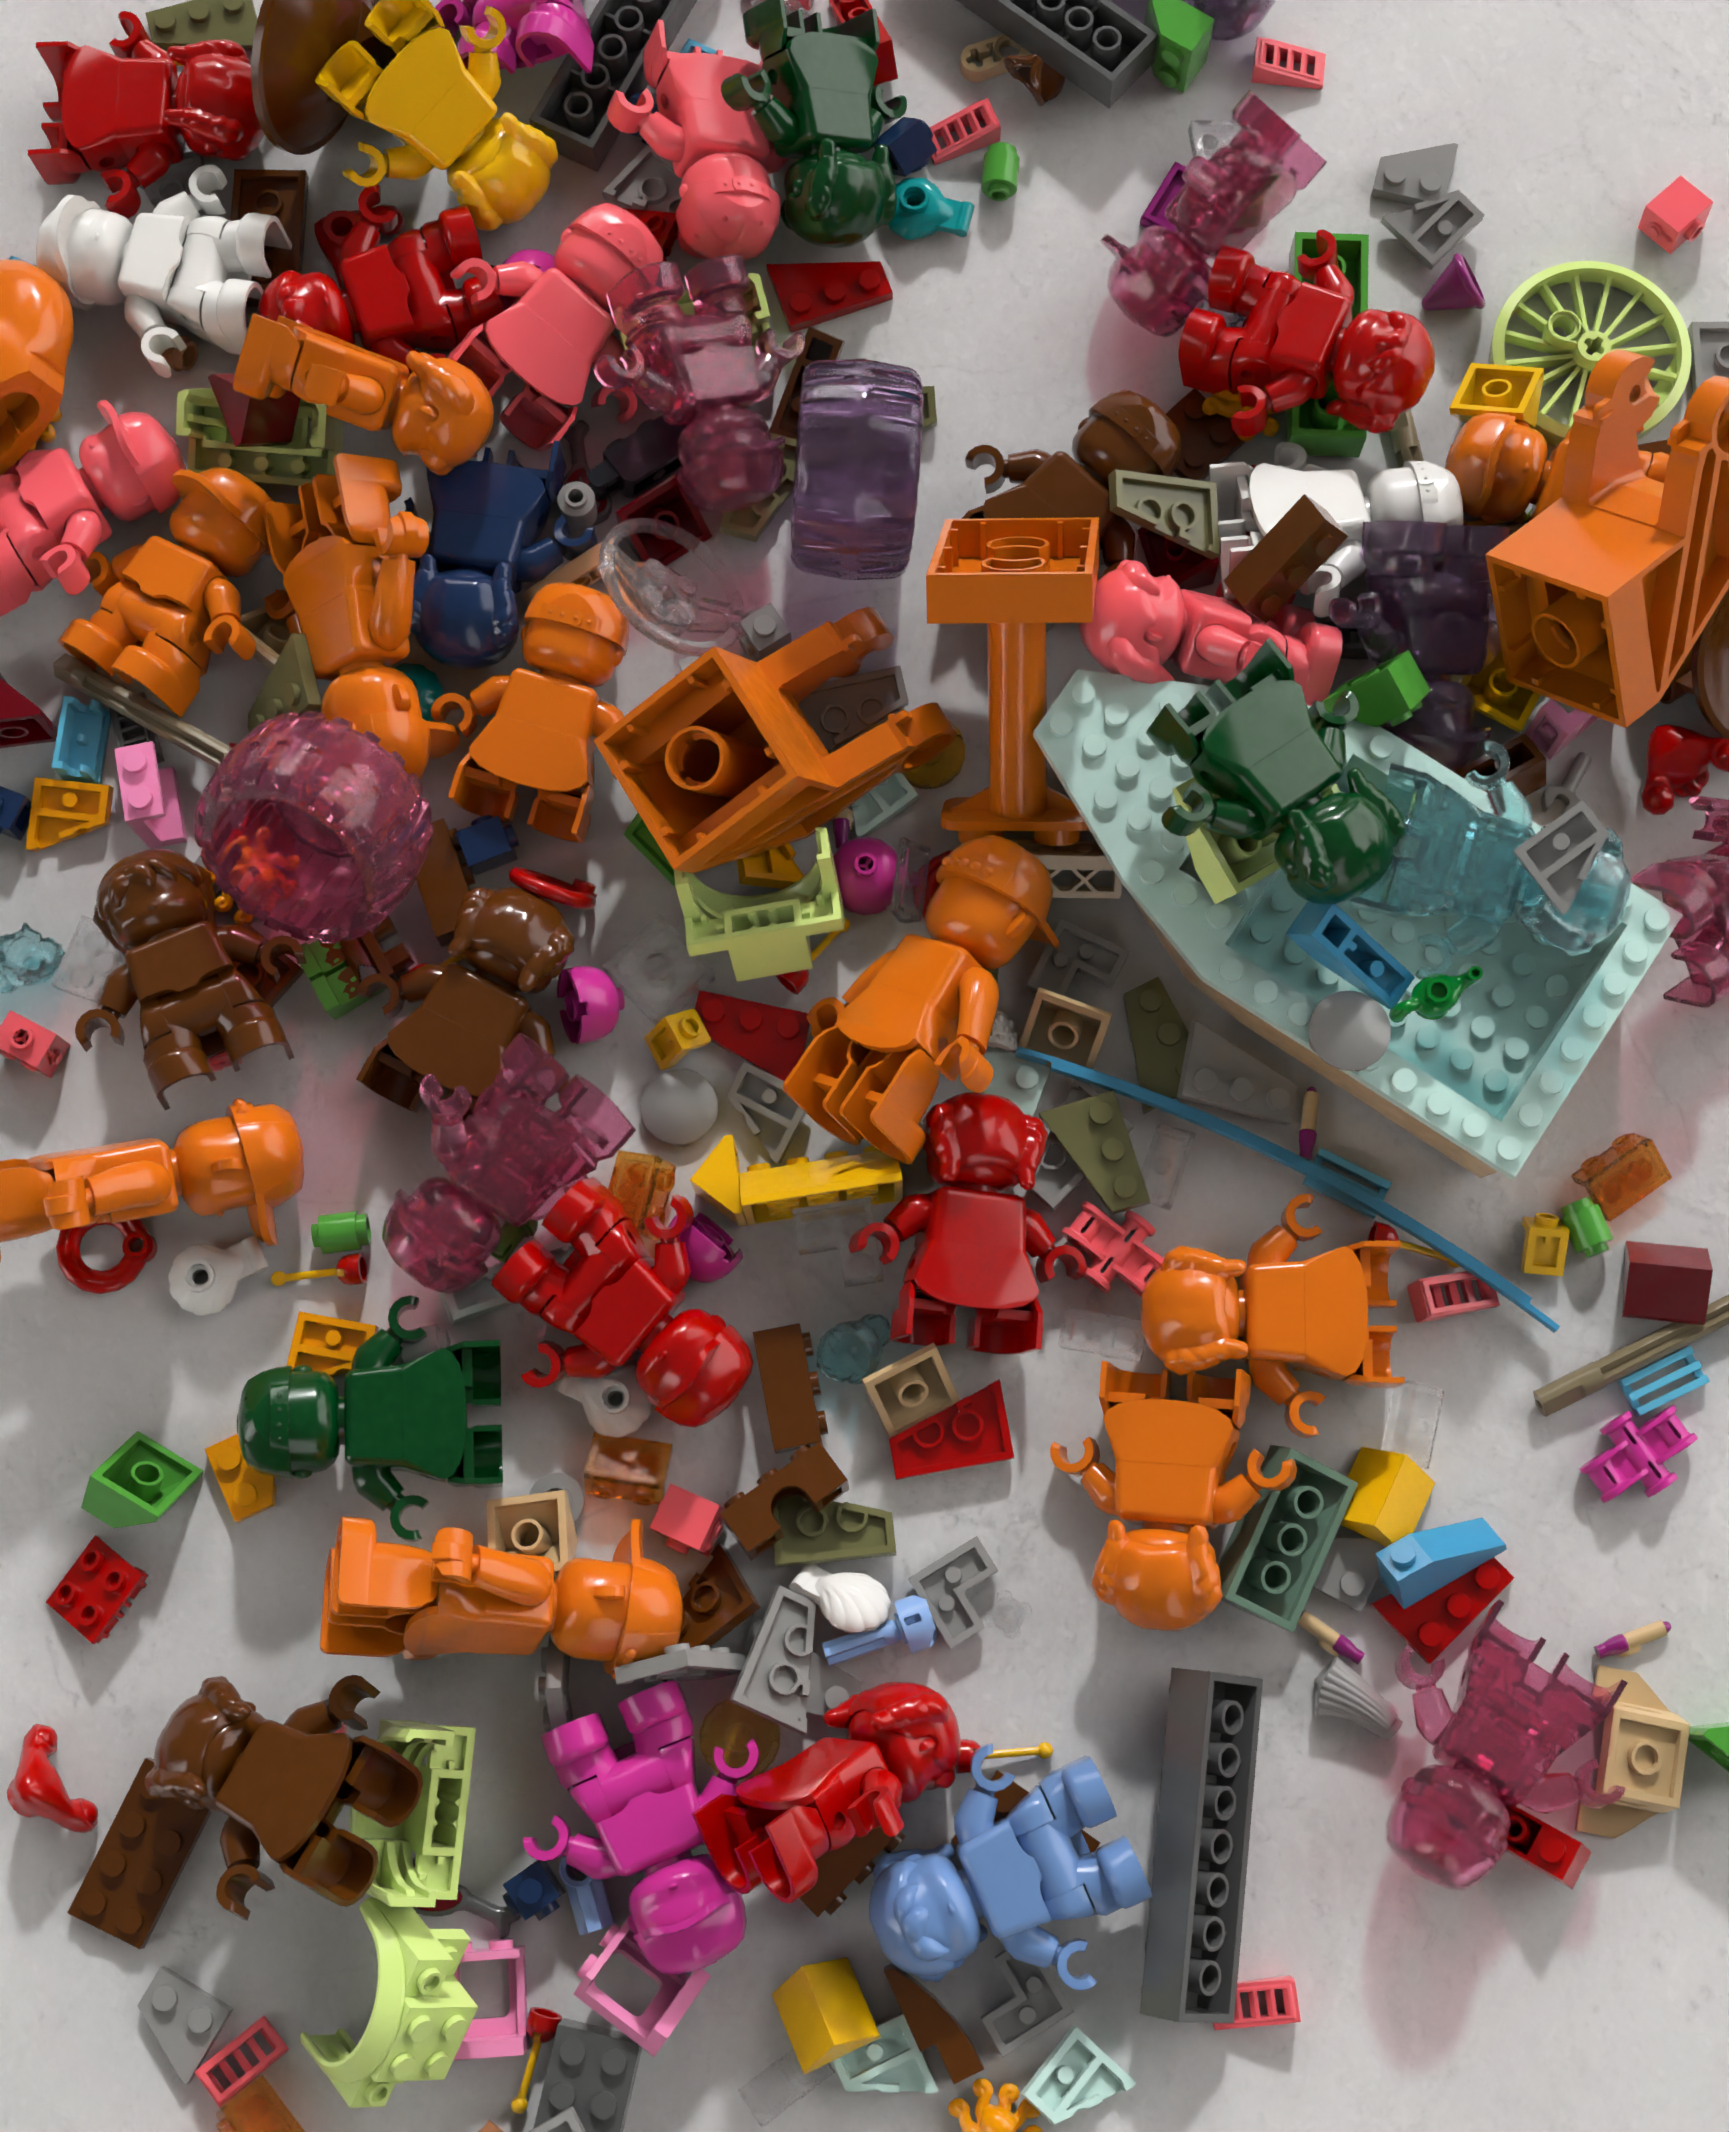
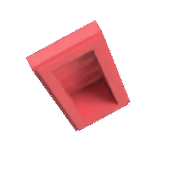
(1279, 51)
(967, 143)
(1429, 1302)
(1268, 1985)
(210, 2082)

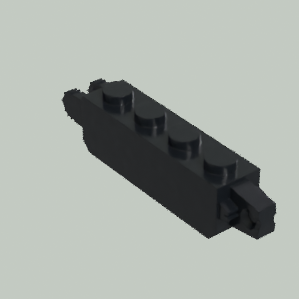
(638, 460)

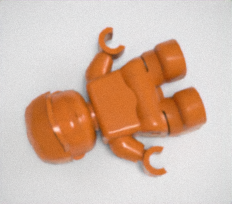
(1506, 467)
(172, 602)
(543, 718)

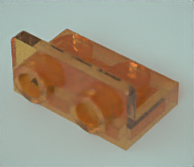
(1622, 1174)
(642, 1187)
(627, 1469)
(257, 2110)

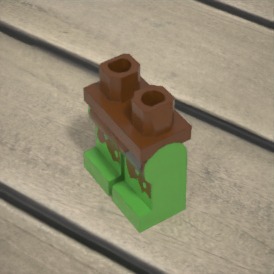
(341, 966)

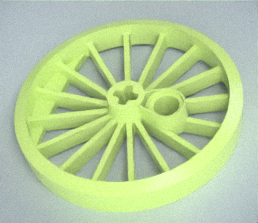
(1573, 350)

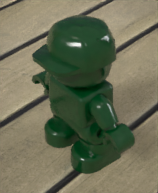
(387, 1419)

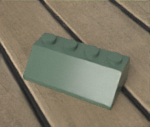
(1284, 1540)

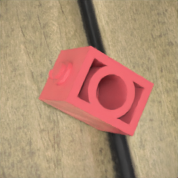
(1675, 215)
(31, 1044)
(688, 1521)

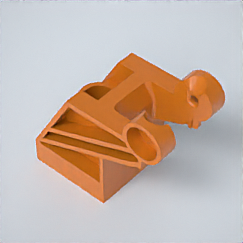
(1623, 568)
(733, 765)

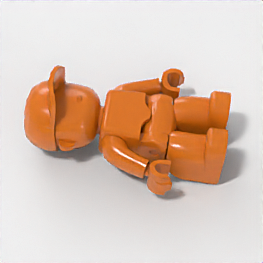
(355, 600)
(924, 1003)
(215, 1166)
(493, 1601)

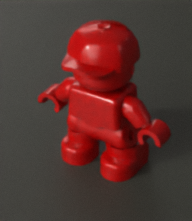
(623, 1306)

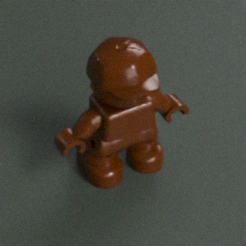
(1119, 434)

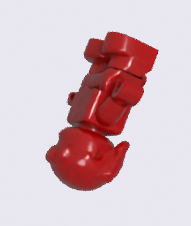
(138, 113)
(391, 293)
(1300, 341)
(970, 1235)
(835, 1790)

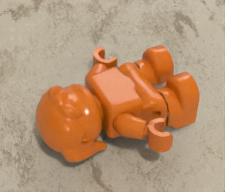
(433, 412)
(1284, 1313)
(1173, 1485)

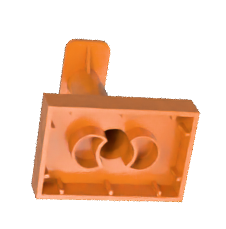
(1016, 581)

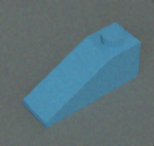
(1349, 952)
(1435, 1557)

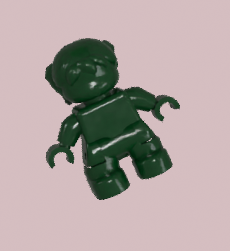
(821, 109)
(1271, 770)

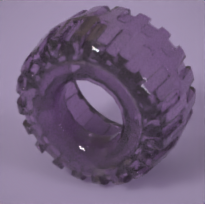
(856, 469)

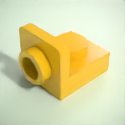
(676, 1037)
(1544, 1245)

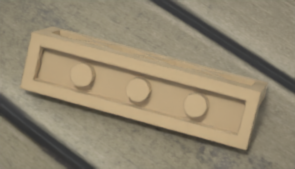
(1075, 857)

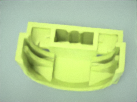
(768, 930)
(436, 1823)
(415, 2015)

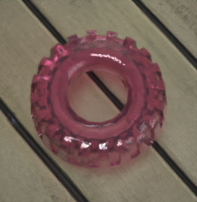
(286, 863)

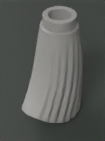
(1347, 1695)

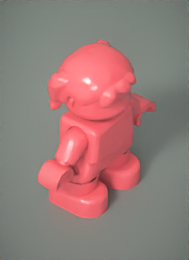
(1151, 620)

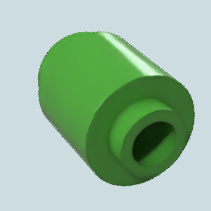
(1000, 171)
(1587, 1227)
(341, 1232)

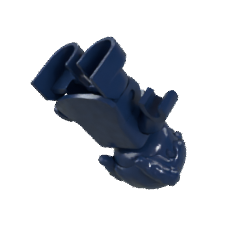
(484, 554)

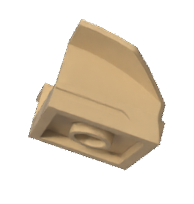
(1640, 1751)

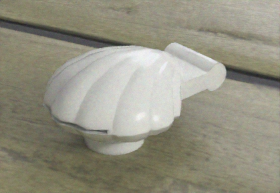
(208, 1277)
(611, 1404)
(846, 1599)

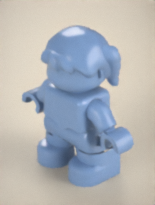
(1014, 1875)

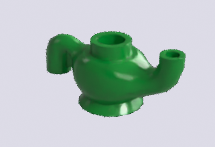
(1435, 996)

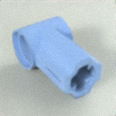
(587, 1900)

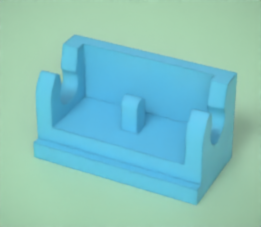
(81, 741)

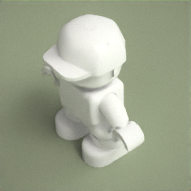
(165, 265)
(1262, 495)

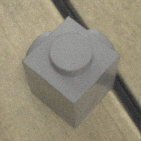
(763, 632)

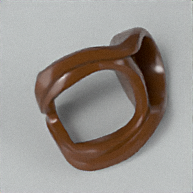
(1036, 75)

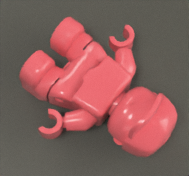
(714, 149)
(556, 323)
(55, 510)

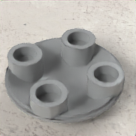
(1349, 1030)
(679, 1107)

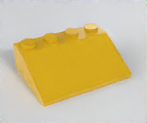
(772, 1193)

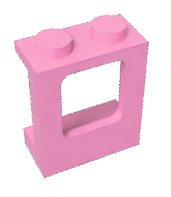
(1555, 728)
(150, 796)
(663, 2012)
(504, 2034)

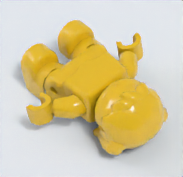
(441, 112)

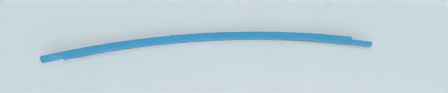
(1300, 1165)

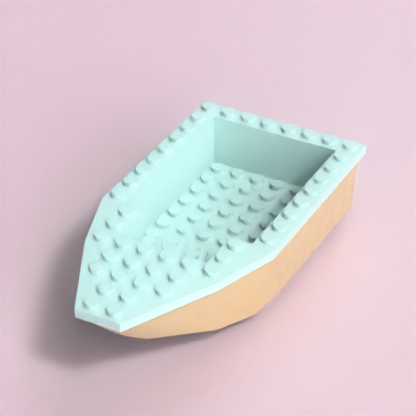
(1464, 1083)

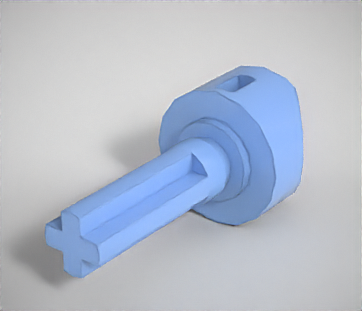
(911, 1624)

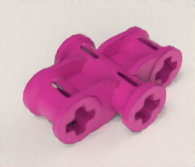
(1638, 1453)

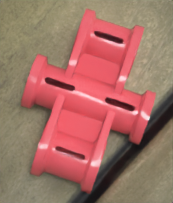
(1106, 1242)

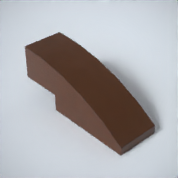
(934, 2024)

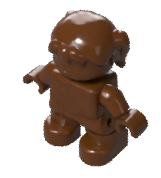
(181, 970)
(469, 1015)
(284, 1787)

